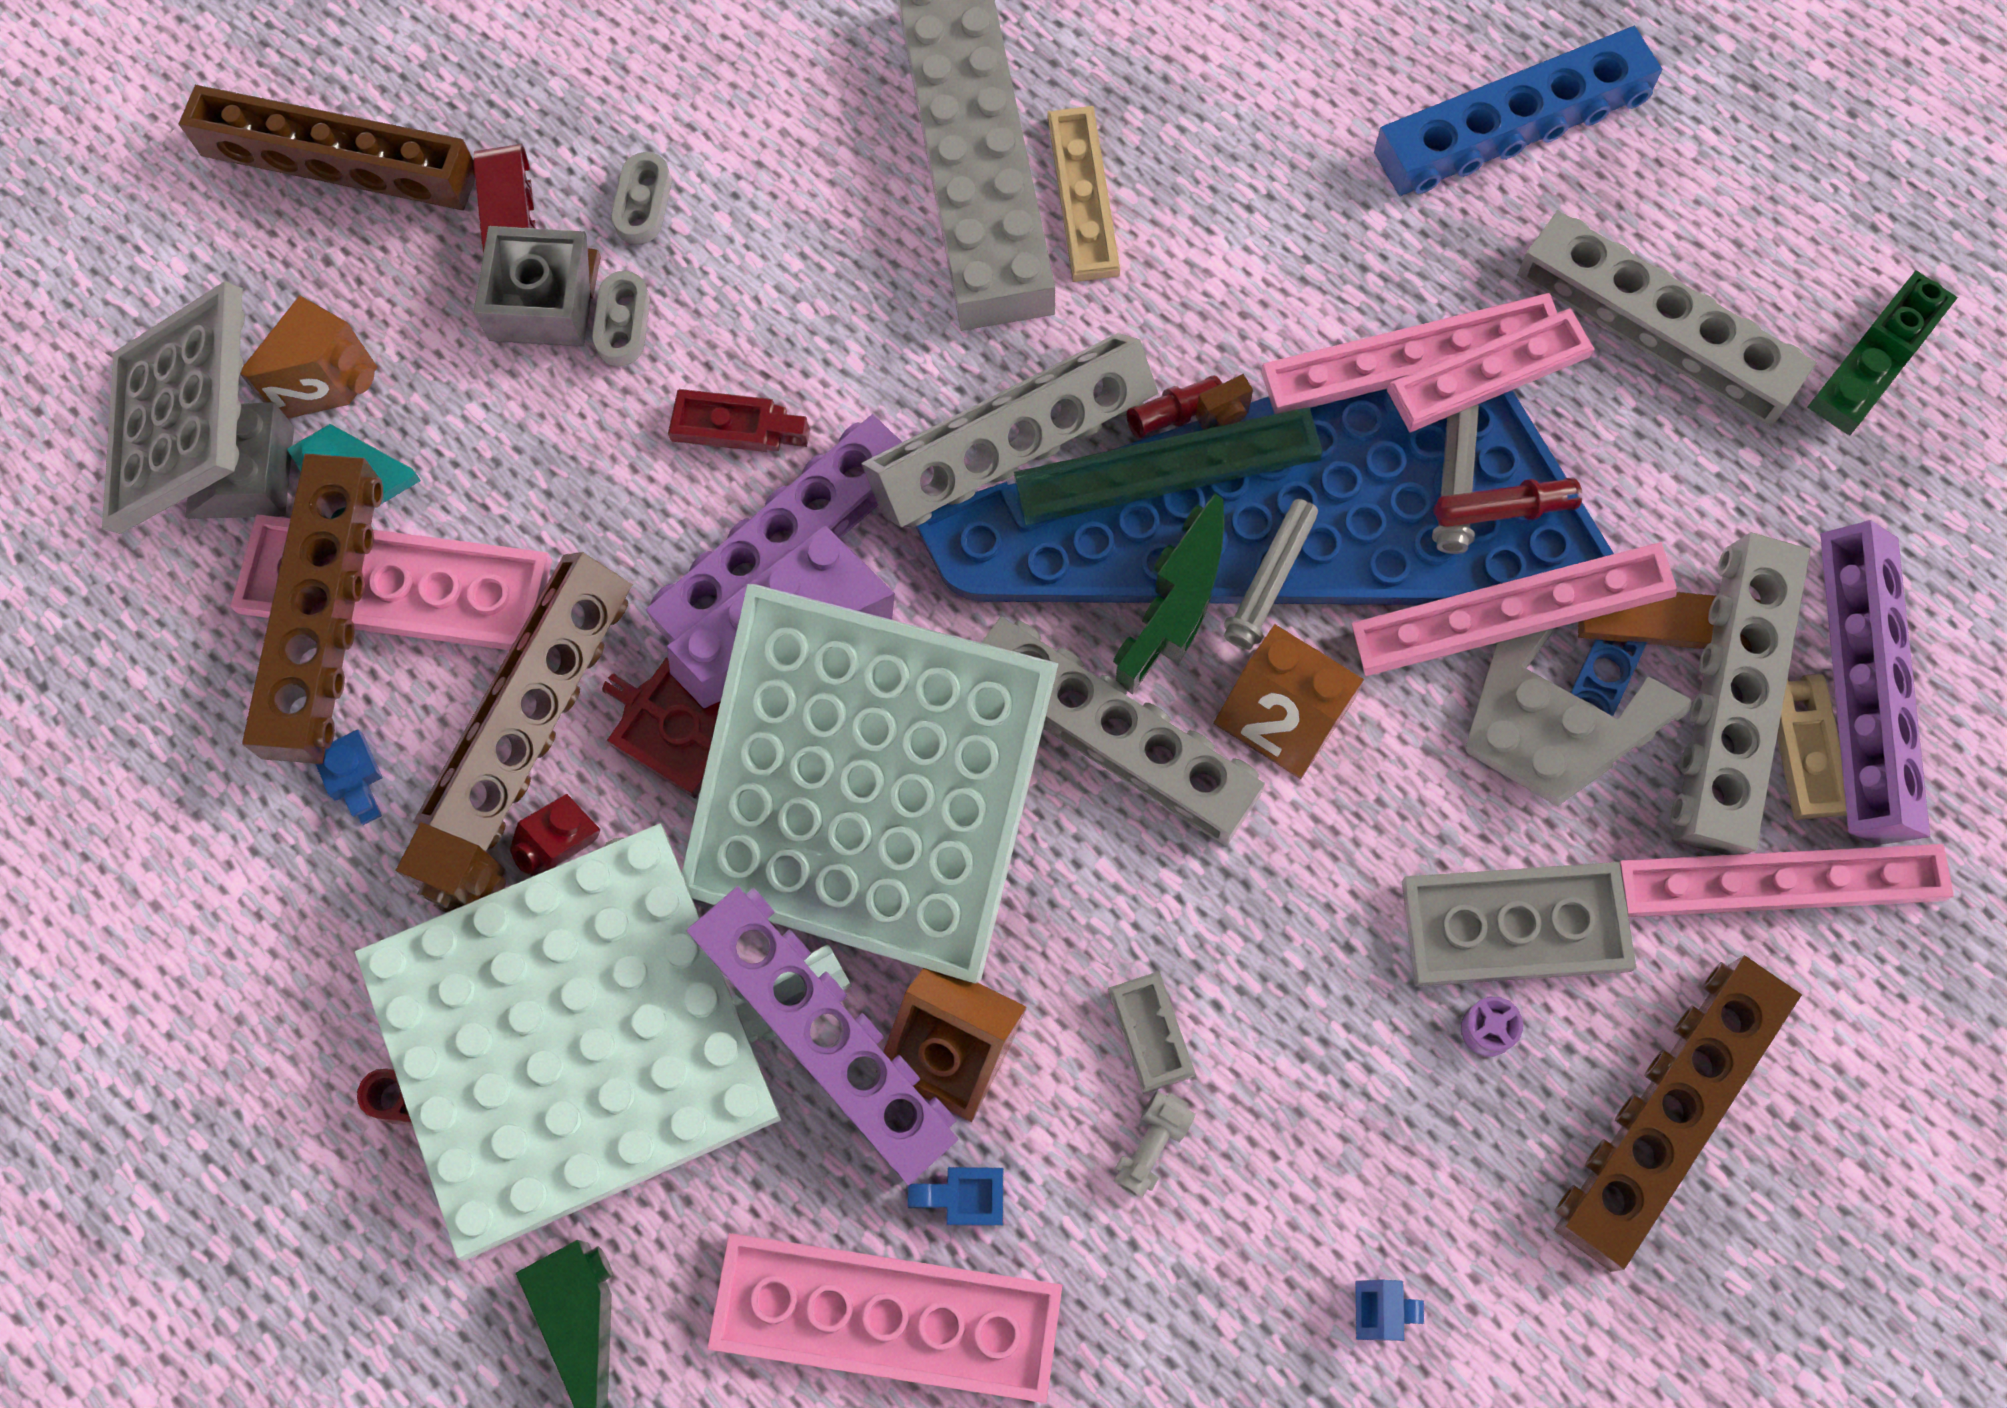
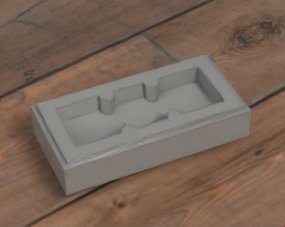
(1151, 1032)

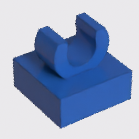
(1384, 1311)

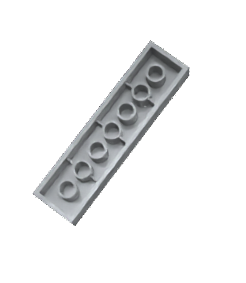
(977, 162)

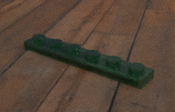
(1167, 465)

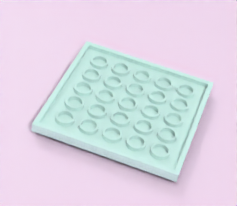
(868, 779)
(563, 1041)

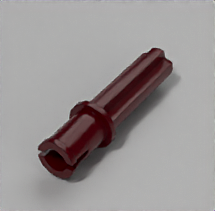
(1525, 500)

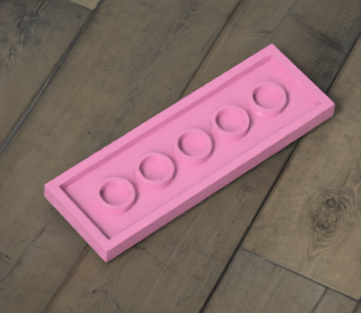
(415, 585)
(886, 1317)

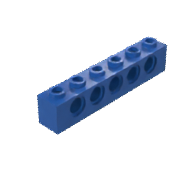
(1587, 79)

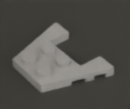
(1551, 736)

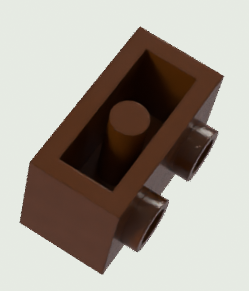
(449, 869)

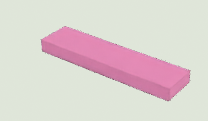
(1490, 369)

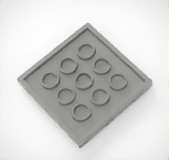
(174, 409)

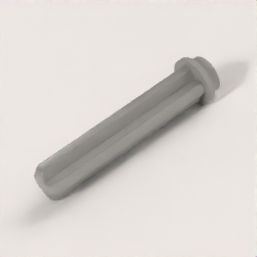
(1458, 476)
(1245, 626)

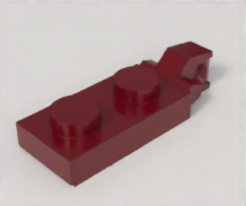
(735, 422)

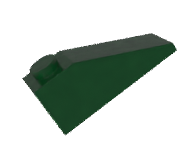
(574, 1317)

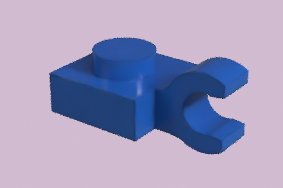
(348, 772)
(971, 1196)

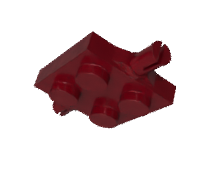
(664, 728)

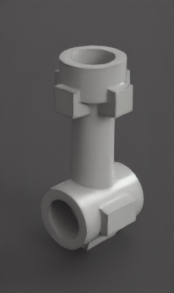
(1167, 1118)

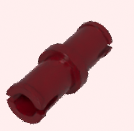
(1173, 407)

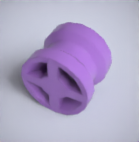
(1500, 1020)

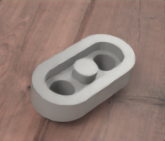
(641, 201)
(620, 321)

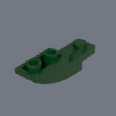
(1882, 352)
(1187, 584)

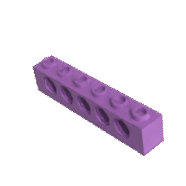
(784, 510)
(1874, 685)
(905, 1149)

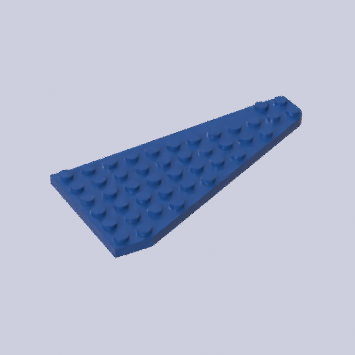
(1364, 548)

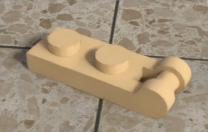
(1811, 751)

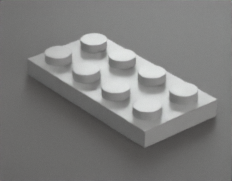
(1518, 924)

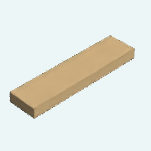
(1083, 194)

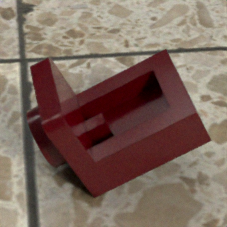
(551, 836)

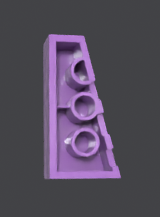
(815, 569)

